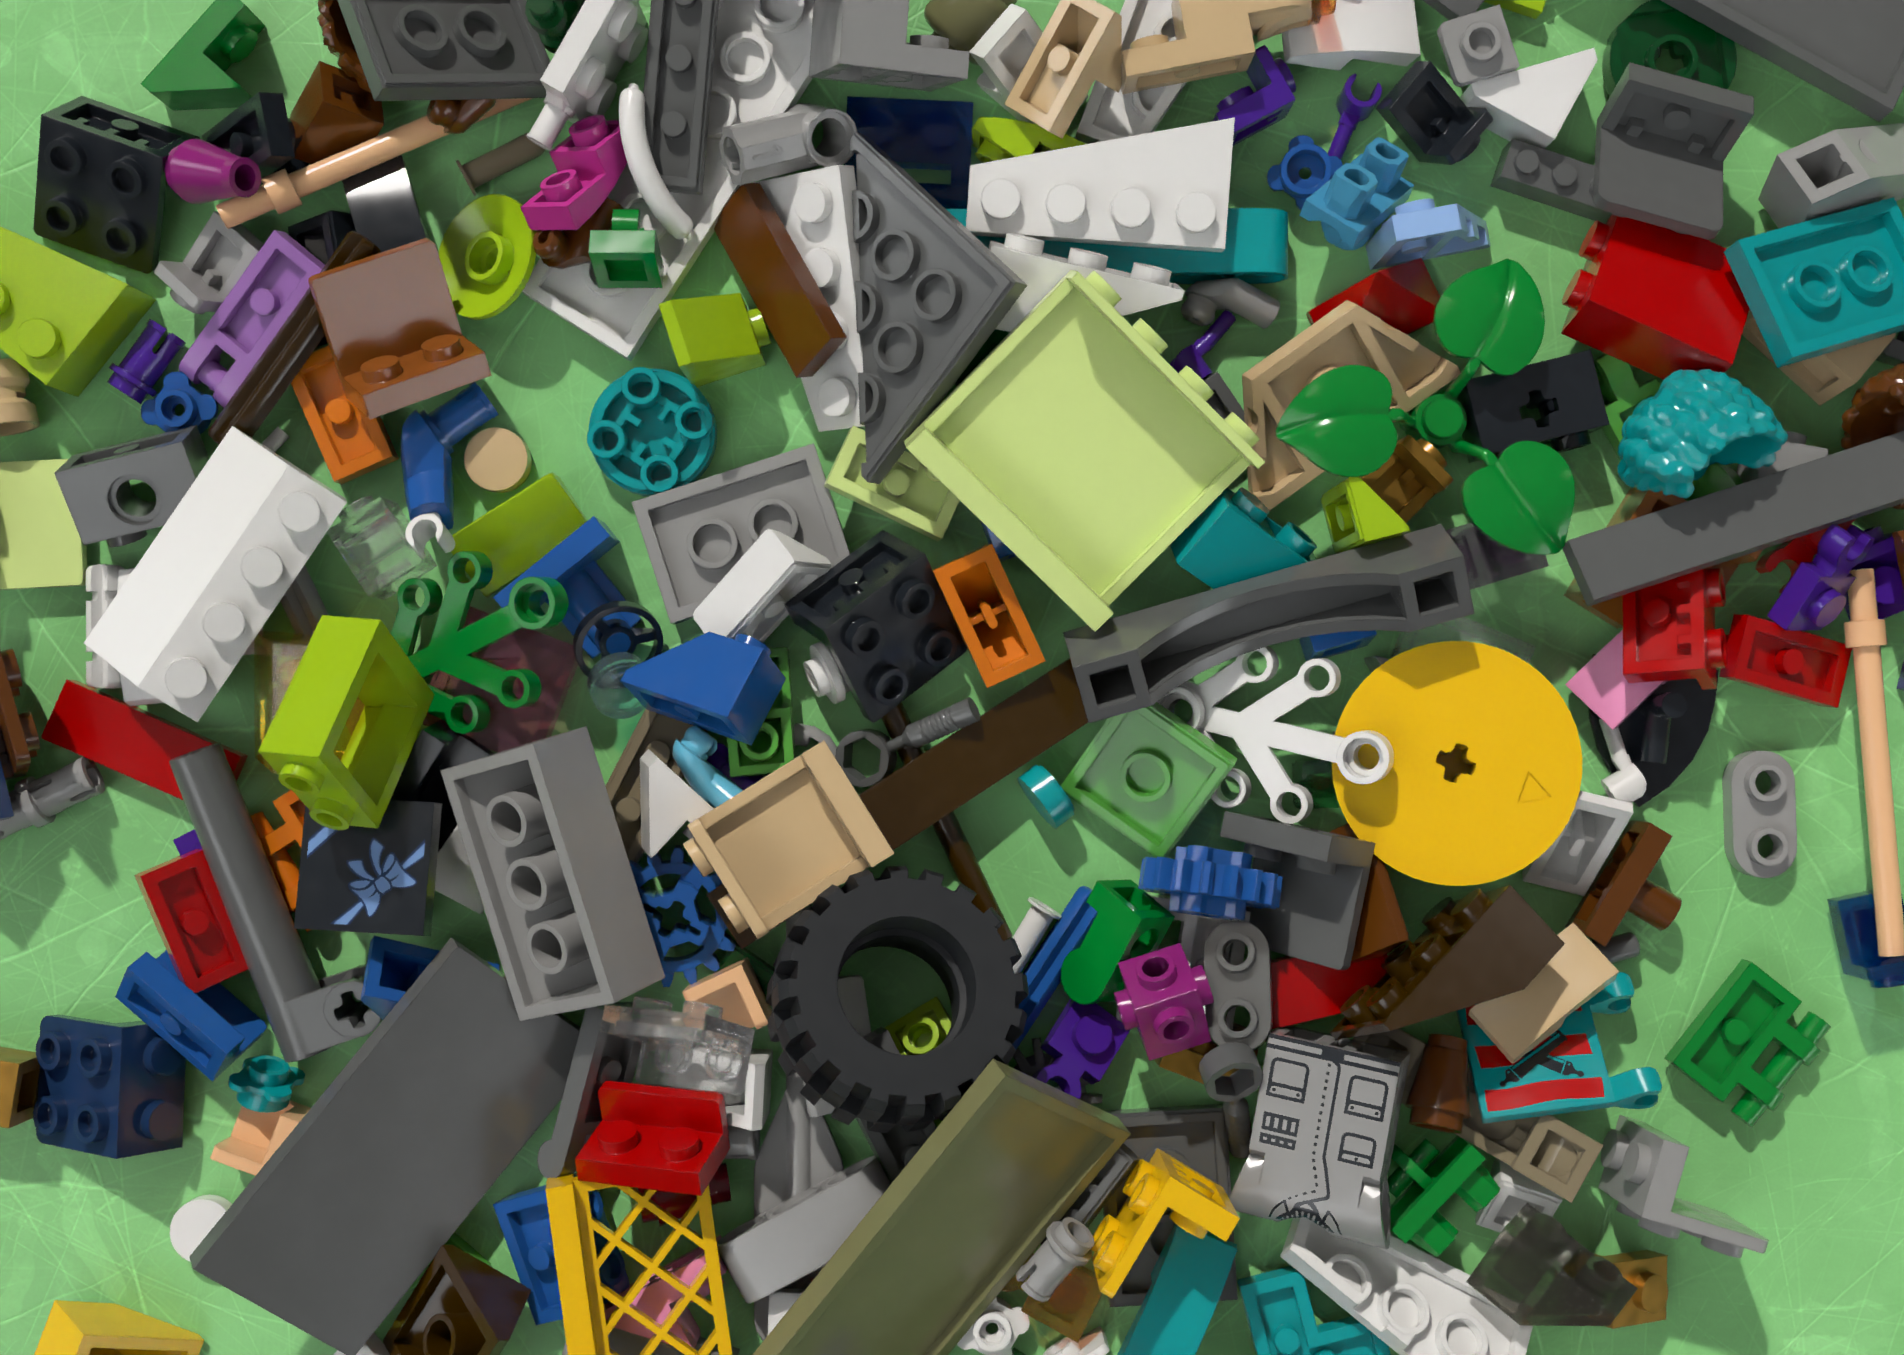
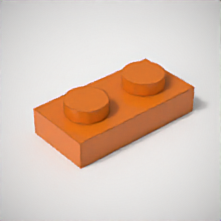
(344, 434)

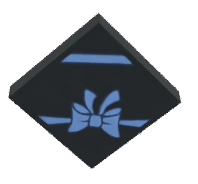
(371, 875)

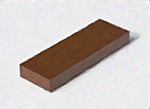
(778, 280)

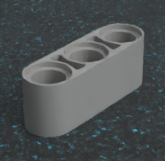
(801, 1231)

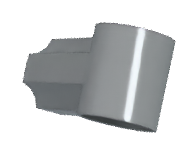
(785, 144)

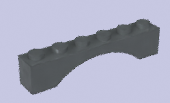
(1378, 586)

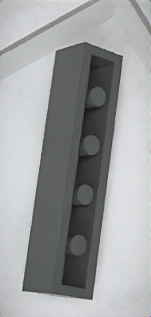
(1548, 179)

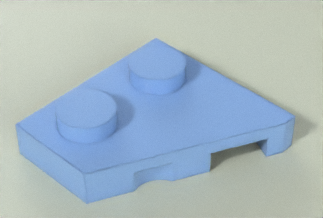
(1426, 233)

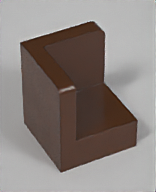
(333, 115)

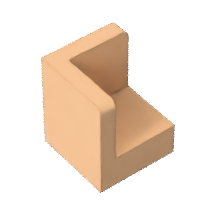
(735, 991)
(257, 1137)

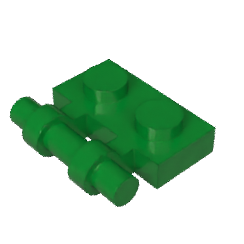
(1735, 1031)

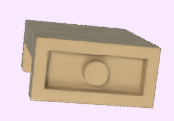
(786, 840)

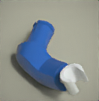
(428, 464)

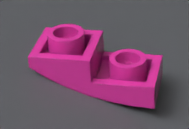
(586, 173)

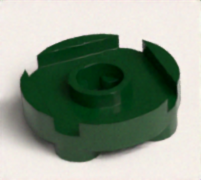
(1658, 26)

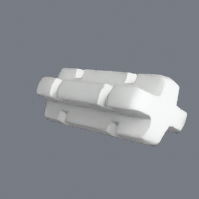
(103, 583)

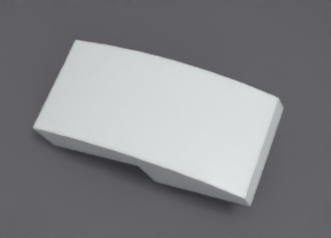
(1357, 30)

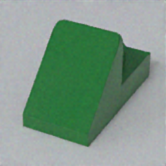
(195, 68)

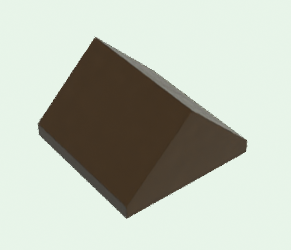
(458, 1309)

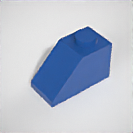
(710, 684)

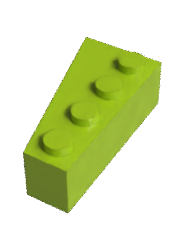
(61, 314)

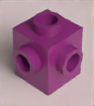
(1164, 1001)

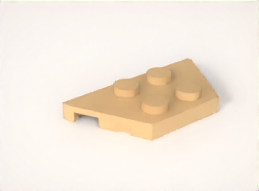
(1338, 339)

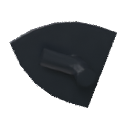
(1662, 733)

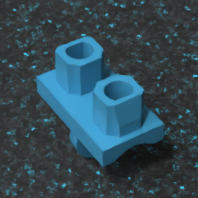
(1360, 195)

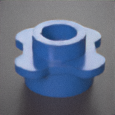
(1302, 154)
(177, 389)

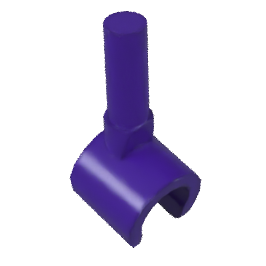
(1351, 112)
(1193, 353)

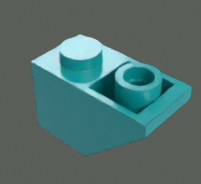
(1239, 542)

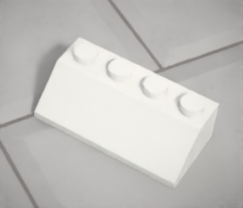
(214, 574)

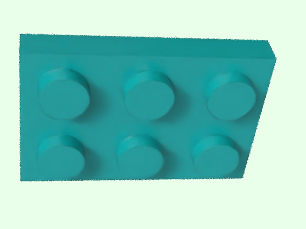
(1825, 281)

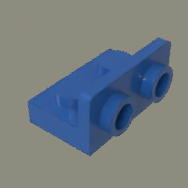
(529, 1241)

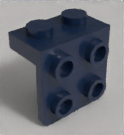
(108, 1088)

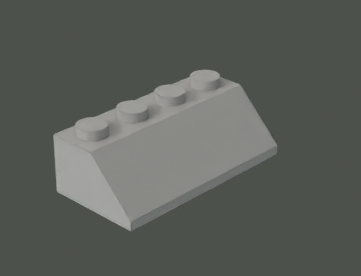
(553, 875)

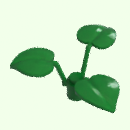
(1495, 321)

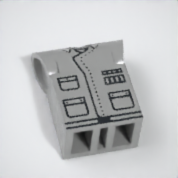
(1324, 1134)

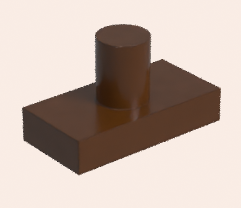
(1625, 886)

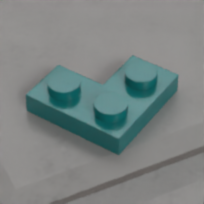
(1285, 1324)

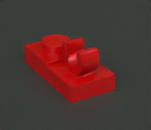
(1786, 661)
(192, 920)

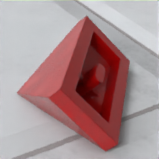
(1397, 295)

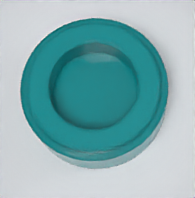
(1046, 795)

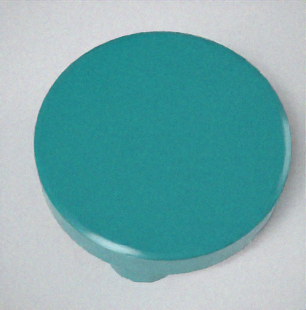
(652, 431)

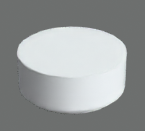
(195, 1221)

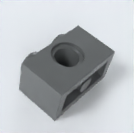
(100, 490)

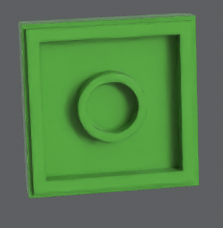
(1148, 776)

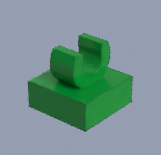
(626, 253)

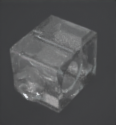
(376, 546)

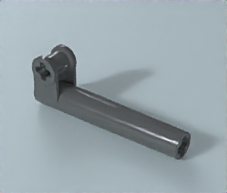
(302, 1010)

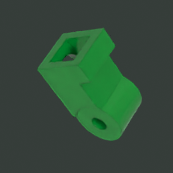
(1124, 928)

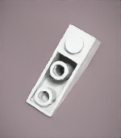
(1140, 290)

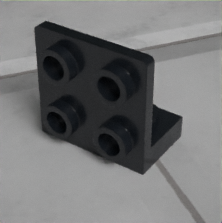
(103, 181)
(881, 622)

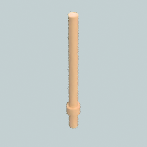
(284, 190)
(1865, 635)

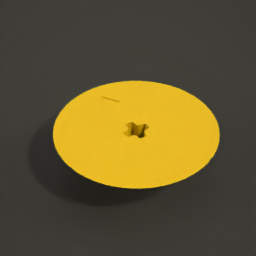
(1429, 809)

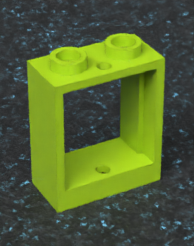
(342, 663)

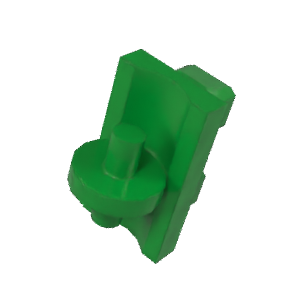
(1453, 1170)

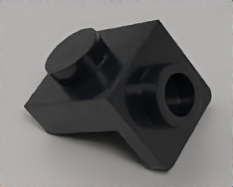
(1432, 116)

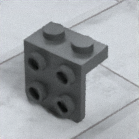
(1666, 149)

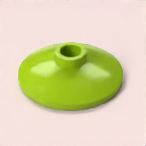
(487, 256)

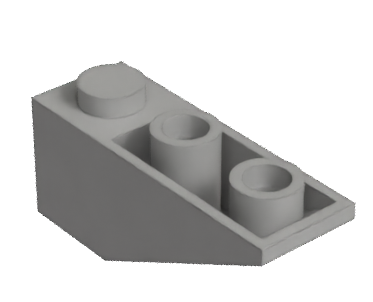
(1835, 174)

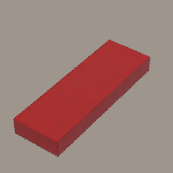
(125, 736)

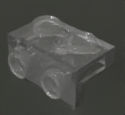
(685, 1047)

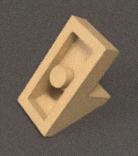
(1073, 51)

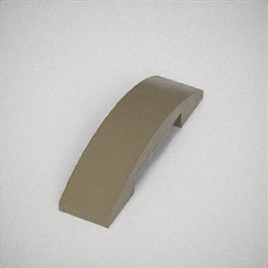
(1533, 1146)

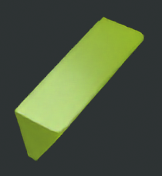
(1359, 516)
(521, 530)

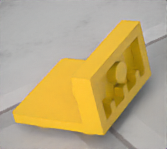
(1152, 1187)

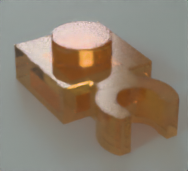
(1069, 1306)

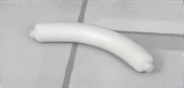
(643, 167)

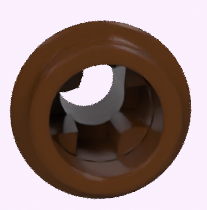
(1441, 1086)

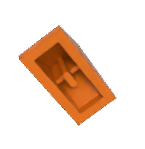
(988, 615)

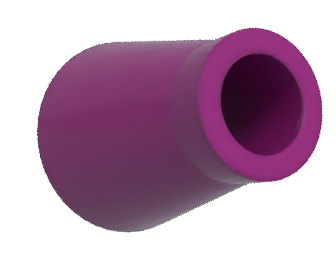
(209, 173)

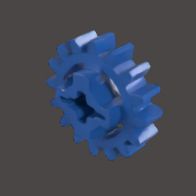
(1210, 882)
(699, 930)

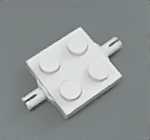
(586, 64)

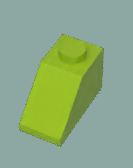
(715, 336)

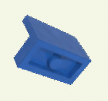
(203, 1026)

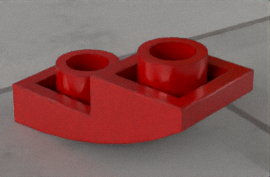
(1313, 991)

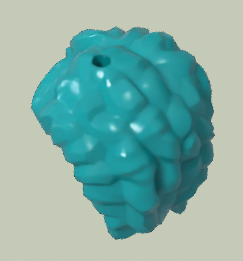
(1694, 424)

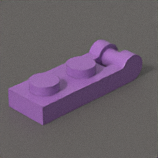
(251, 315)

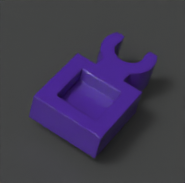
(1818, 587)
(1082, 1045)

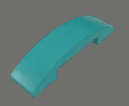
(1181, 1295)

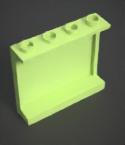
(1083, 445)

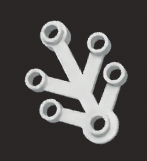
(1257, 731)

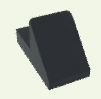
(259, 132)

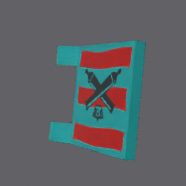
(1560, 1072)

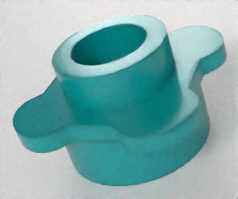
(265, 1083)

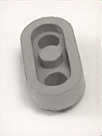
(1752, 815)

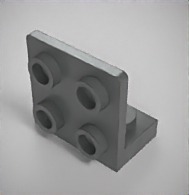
(1320, 889)

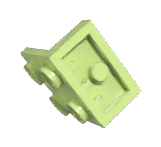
(37, 529)

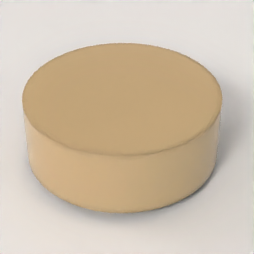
(497, 460)

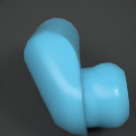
(703, 777)

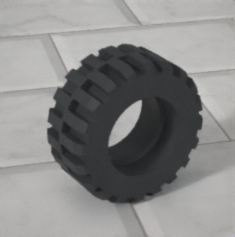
(944, 933)

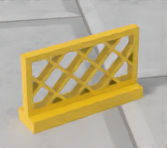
(580, 1275)

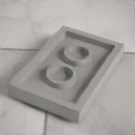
(709, 524)

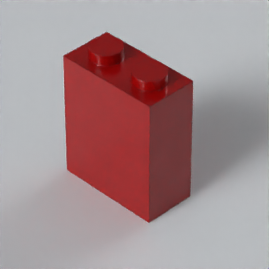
(1655, 298)

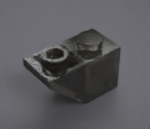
(1548, 1276)

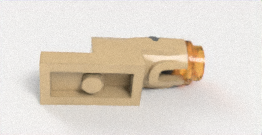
(1212, 39)

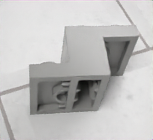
(868, 46)

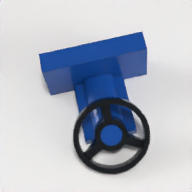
(596, 610)

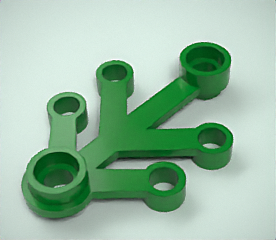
(453, 645)

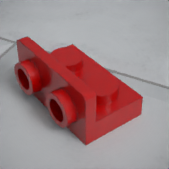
(1673, 630)
(656, 1138)

